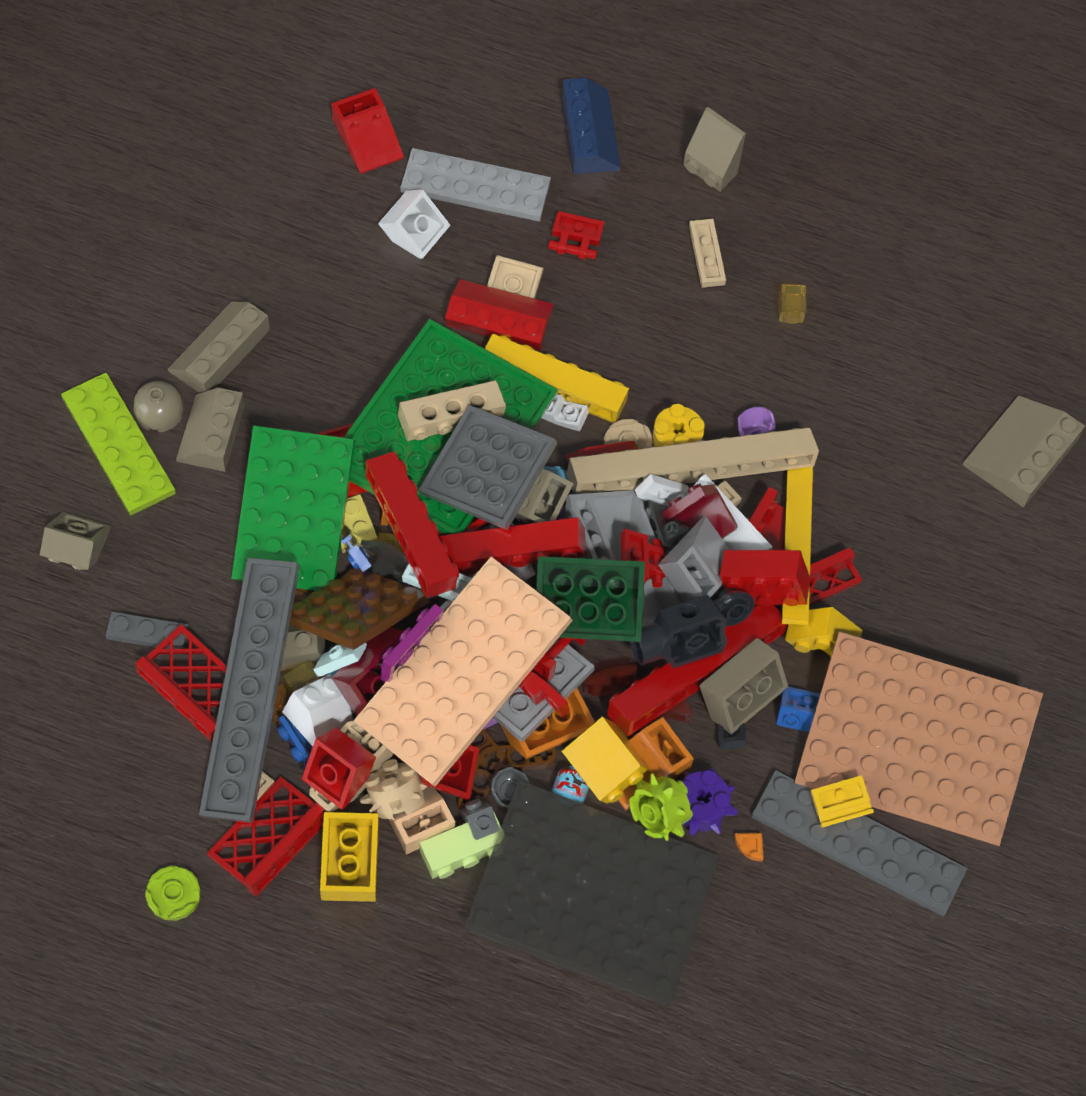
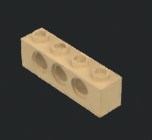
(438, 406)

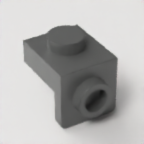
(480, 818)

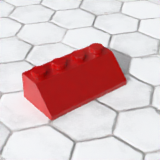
(499, 312)

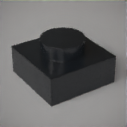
(733, 740)

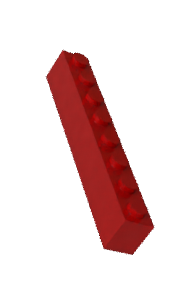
(670, 686)

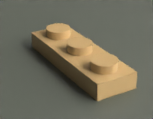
(707, 253)

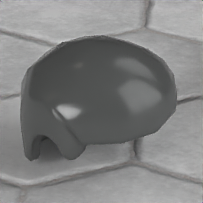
(504, 785)

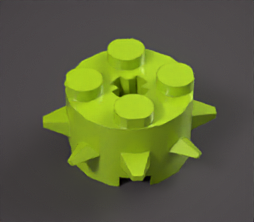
(661, 806)

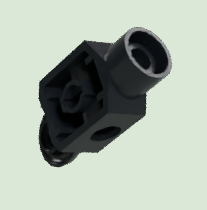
(692, 628)

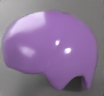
(756, 421)

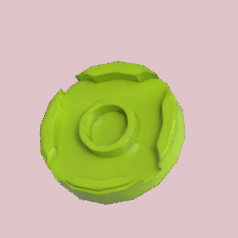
(173, 893)

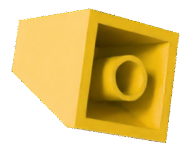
(606, 760)

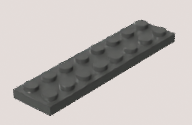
(862, 846)

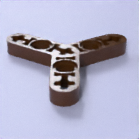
(503, 758)

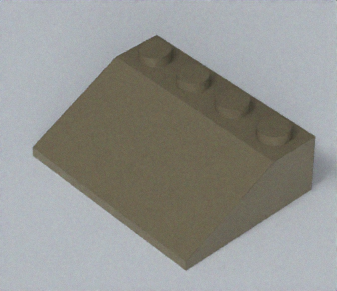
(1024, 448)

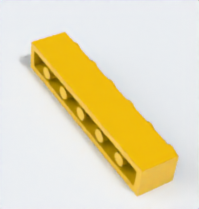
(576, 385)

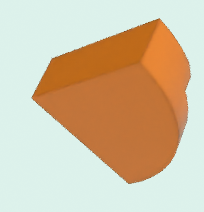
(750, 845)

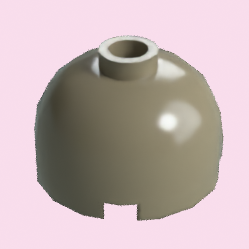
(158, 406)

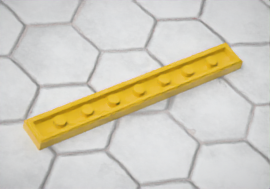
(798, 531)

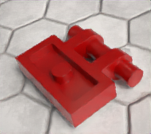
(577, 229)
(636, 548)

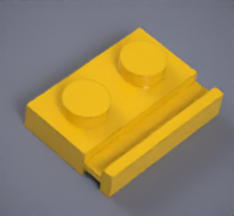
(841, 801)

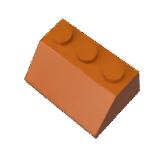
(554, 729)

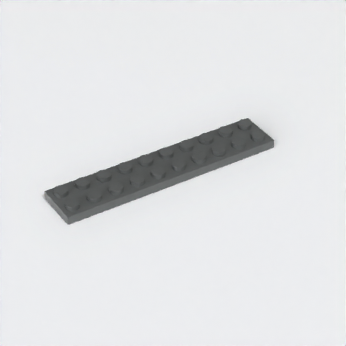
(249, 690)

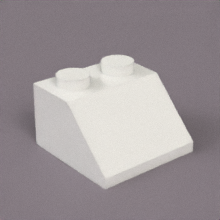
(414, 223)
(318, 709)

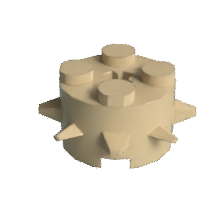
(394, 790)

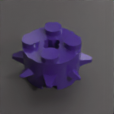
(715, 792)

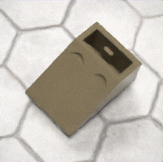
(544, 498)

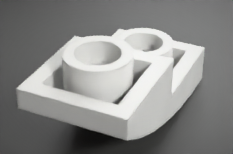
(566, 413)

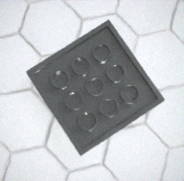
(488, 467)

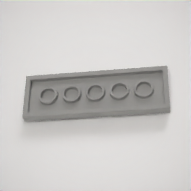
(476, 184)

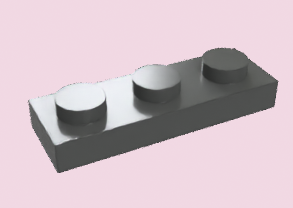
(142, 630)

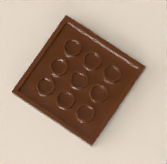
(356, 608)

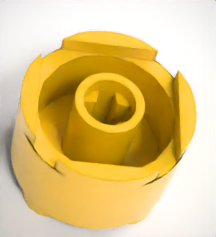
(676, 426)

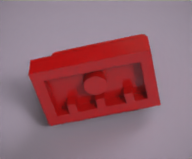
(770, 520)

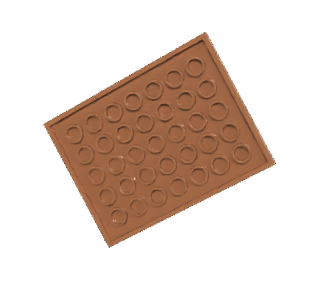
(922, 736)

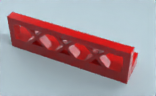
(832, 565)

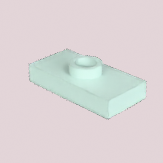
(337, 658)

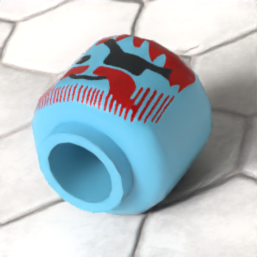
(570, 785)

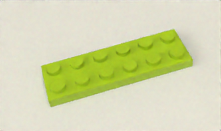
(118, 444)

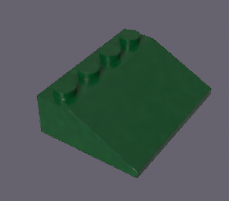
(597, 595)

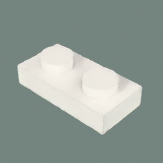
(660, 490)

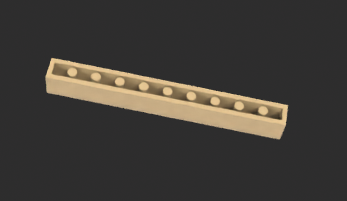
(691, 461)

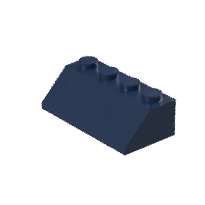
(589, 126)

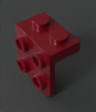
(702, 502)

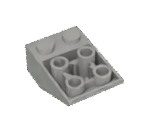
(696, 562)

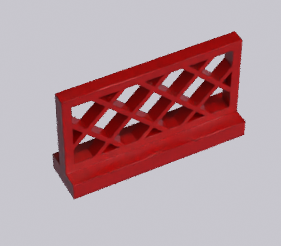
(174, 692)
(282, 852)

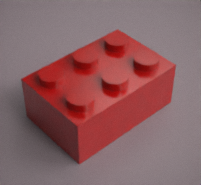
(767, 575)

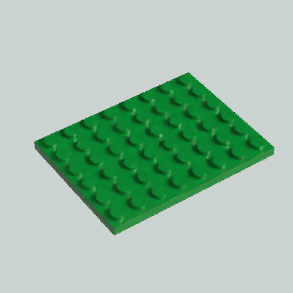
(430, 366)

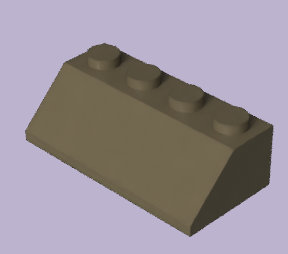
(221, 346)

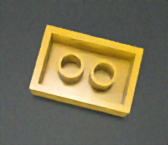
(349, 857)

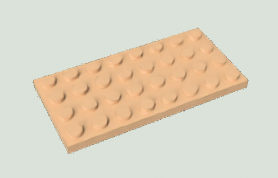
(463, 671)

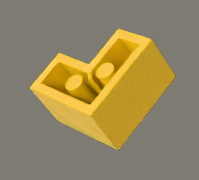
(821, 631)

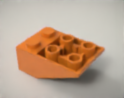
(661, 754)

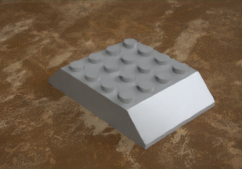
(604, 519)

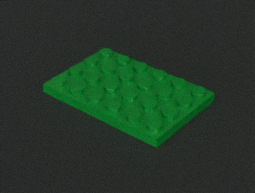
(295, 503)

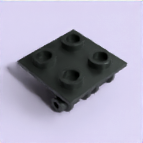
(669, 532)

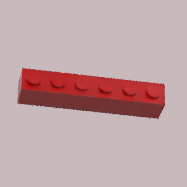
(411, 524)
(517, 545)

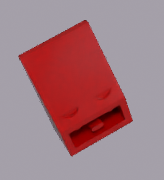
(366, 130)

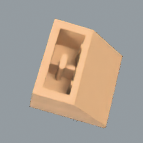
(423, 823)

